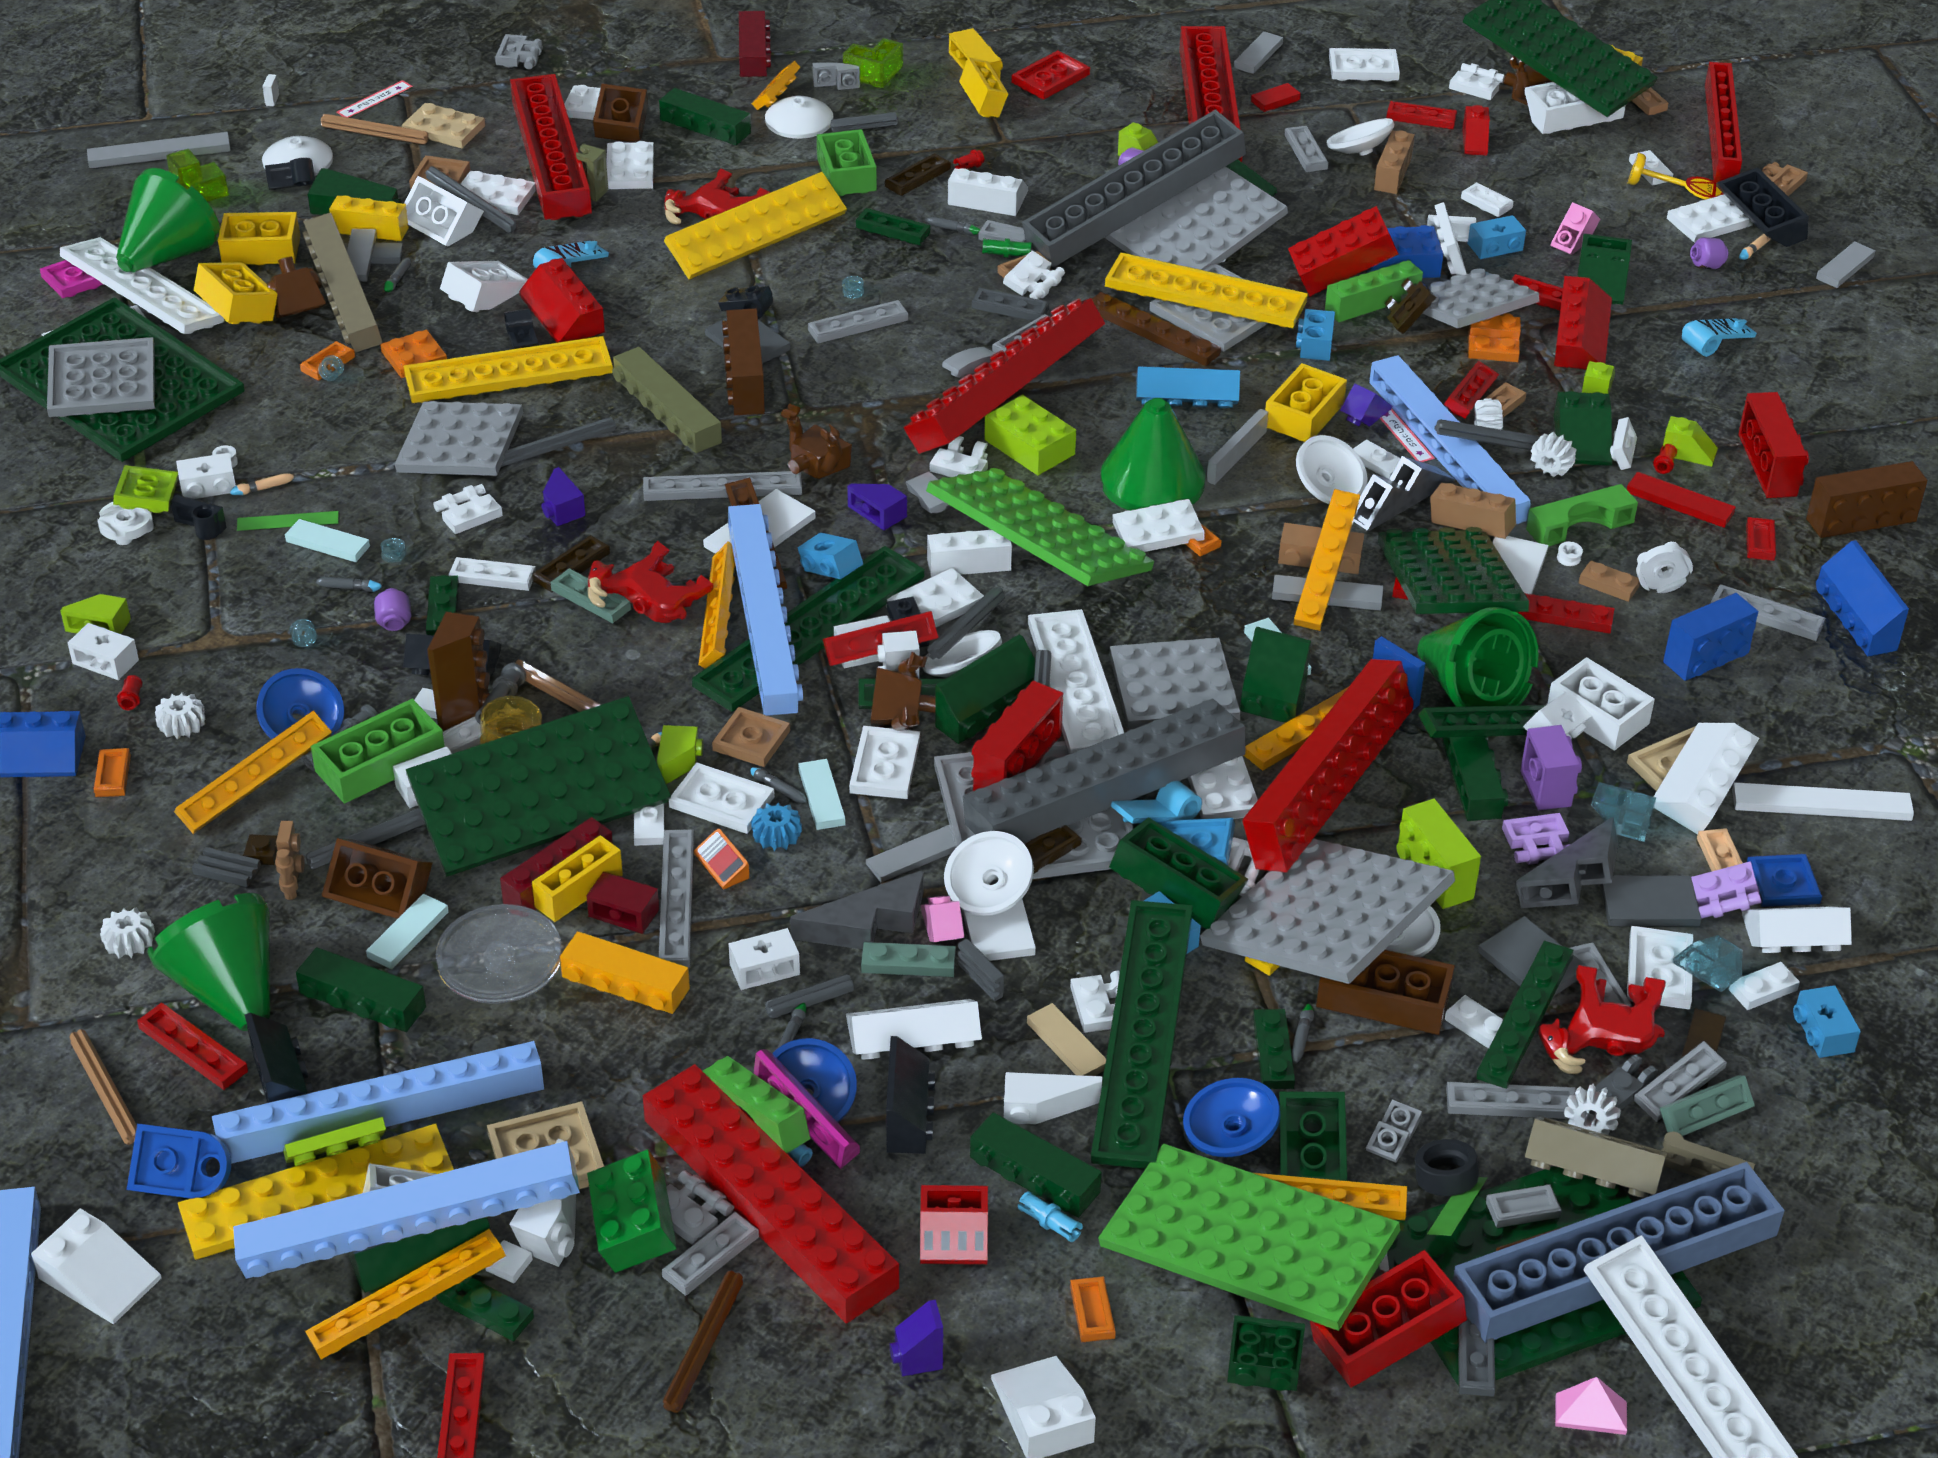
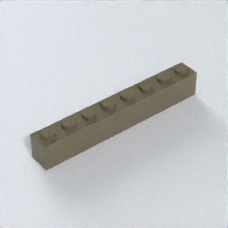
(341, 283)

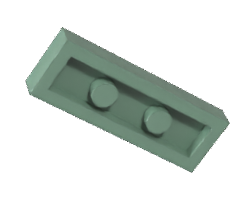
(575, 588)
(908, 959)
(1708, 1106)

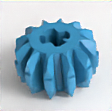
(776, 826)

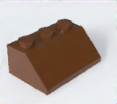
(375, 877)

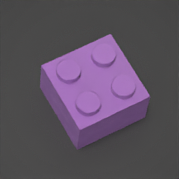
(1550, 767)

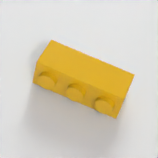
(970, 44)
(983, 87)
(356, 213)
(571, 880)

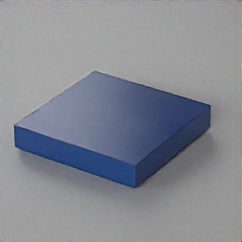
(1412, 666)
(1785, 880)

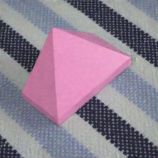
(1591, 1408)

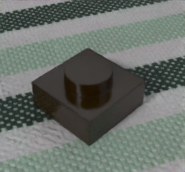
(262, 848)

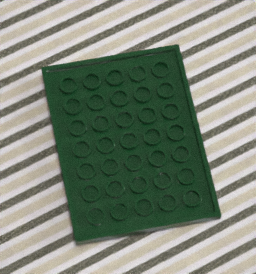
(184, 379)
(1478, 1236)

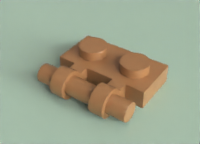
(1786, 178)
(288, 860)

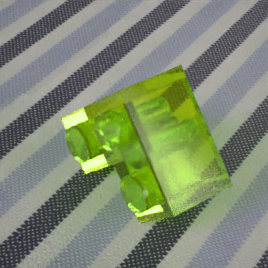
(876, 64)
(206, 179)

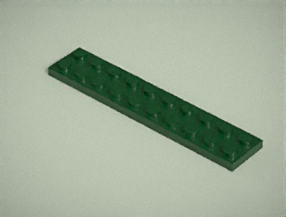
(846, 600)
(1142, 1035)

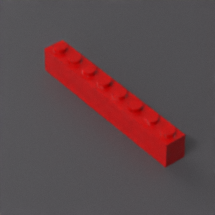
(1723, 121)

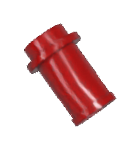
(970, 160)
(1665, 460)
(129, 696)

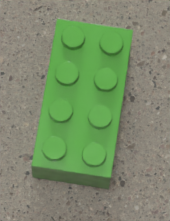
(366, 753)

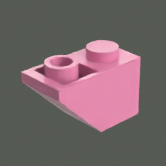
(1575, 224)
(942, 919)

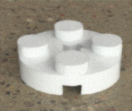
(136, 523)
(1668, 555)

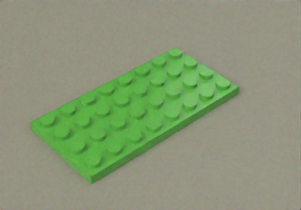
(1041, 526)
(1251, 1236)

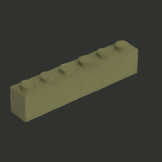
(667, 400)

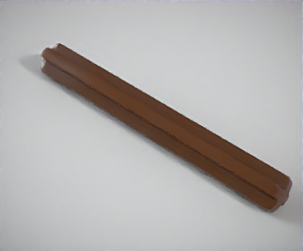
(702, 1342)

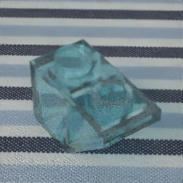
(1630, 810)
(1712, 961)

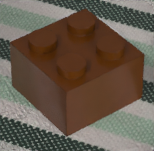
(620, 113)

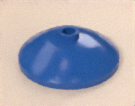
(298, 693)
(822, 1070)
(1231, 1117)

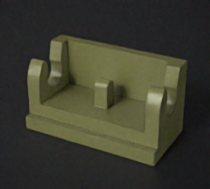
(595, 170)

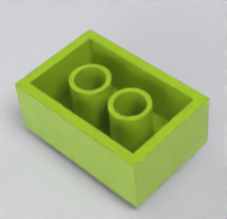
(1030, 435)
(1435, 840)

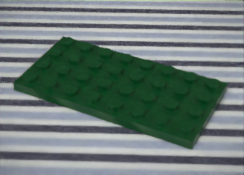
(1562, 52)
(1451, 571)
(537, 785)

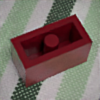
(622, 902)

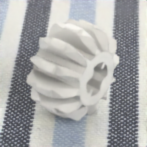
(1488, 414)
(1553, 454)
(180, 715)
(127, 932)
(1604, 1107)

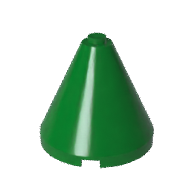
(164, 222)
(1153, 462)
(1483, 658)
(221, 956)

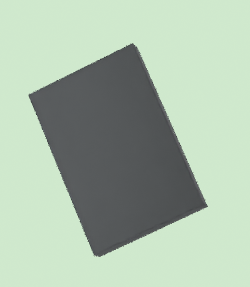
(770, 342)
(1650, 901)
(1516, 949)

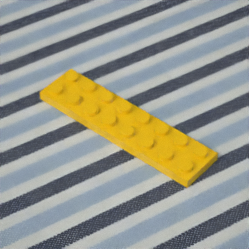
(755, 225)
(1206, 290)
(507, 369)
(335, 1177)

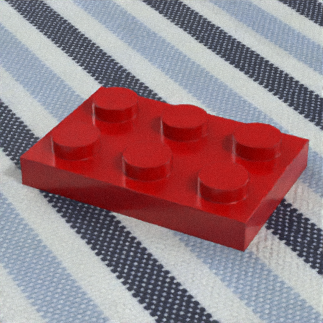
(1050, 74)

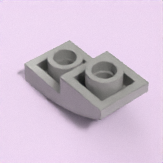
(839, 74)
(967, 360)
(927, 501)
(1394, 1131)

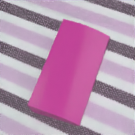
(821, 1125)

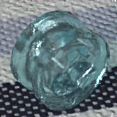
(853, 287)
(327, 374)
(393, 550)
(309, 636)

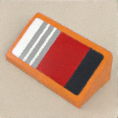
(722, 860)

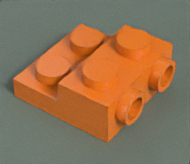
(1495, 338)

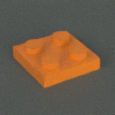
(412, 349)

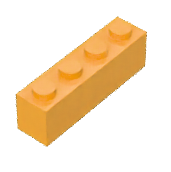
(625, 972)

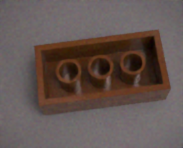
(743, 362)
(1866, 499)
(1393, 991)

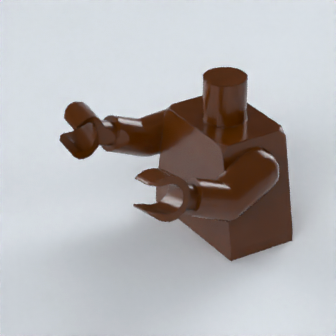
(1523, 78)
(296, 289)
(815, 450)
(899, 696)

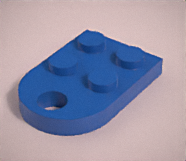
(175, 1162)

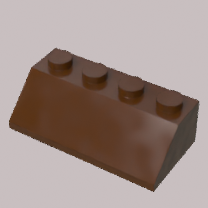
(458, 669)

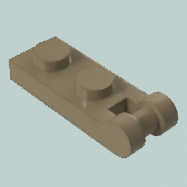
(1694, 1158)

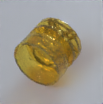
(508, 716)

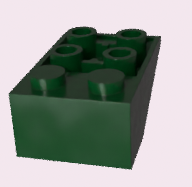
(1606, 263)
(1265, 1353)

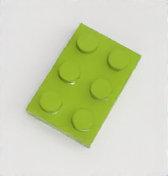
(145, 488)
(334, 1141)

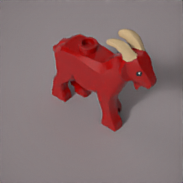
(707, 200)
(647, 587)
(1605, 1024)

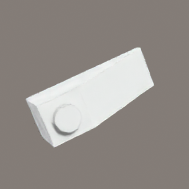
(1042, 1097)

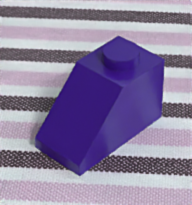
(1364, 406)
(562, 499)
(878, 503)
(919, 1341)

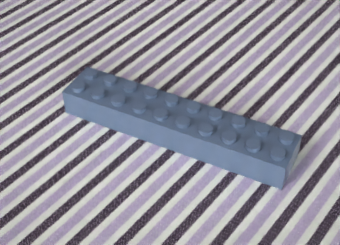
(1680, 1225)

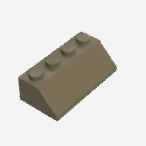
(1595, 1155)

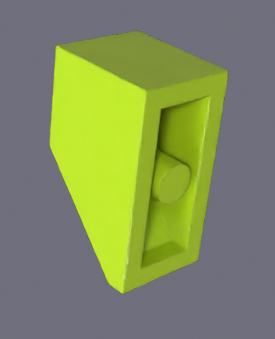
(1136, 137)
(1598, 378)
(1690, 441)
(98, 610)
(678, 751)

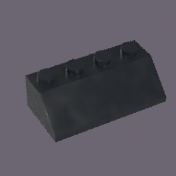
(1766, 206)

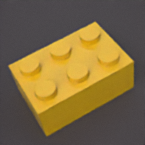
(258, 237)
(235, 292)
(1305, 402)

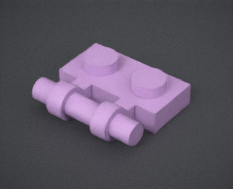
(1536, 831)
(1726, 890)

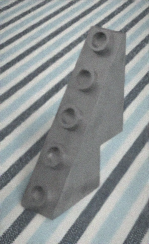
(1407, 486)
(1560, 878)
(858, 916)

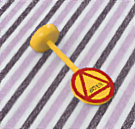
(1698, 186)

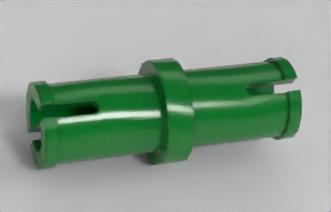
(1006, 247)

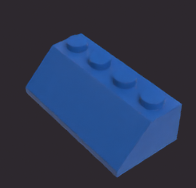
(1863, 600)
(40, 743)

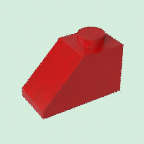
(1476, 130)

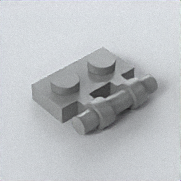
(517, 49)
(688, 1217)

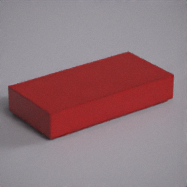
(1275, 97)
(1761, 538)

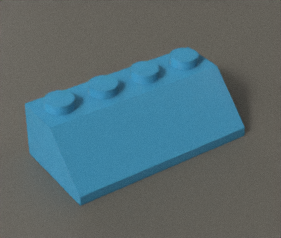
(1188, 385)

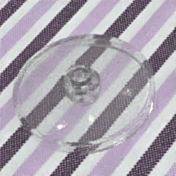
(498, 953)

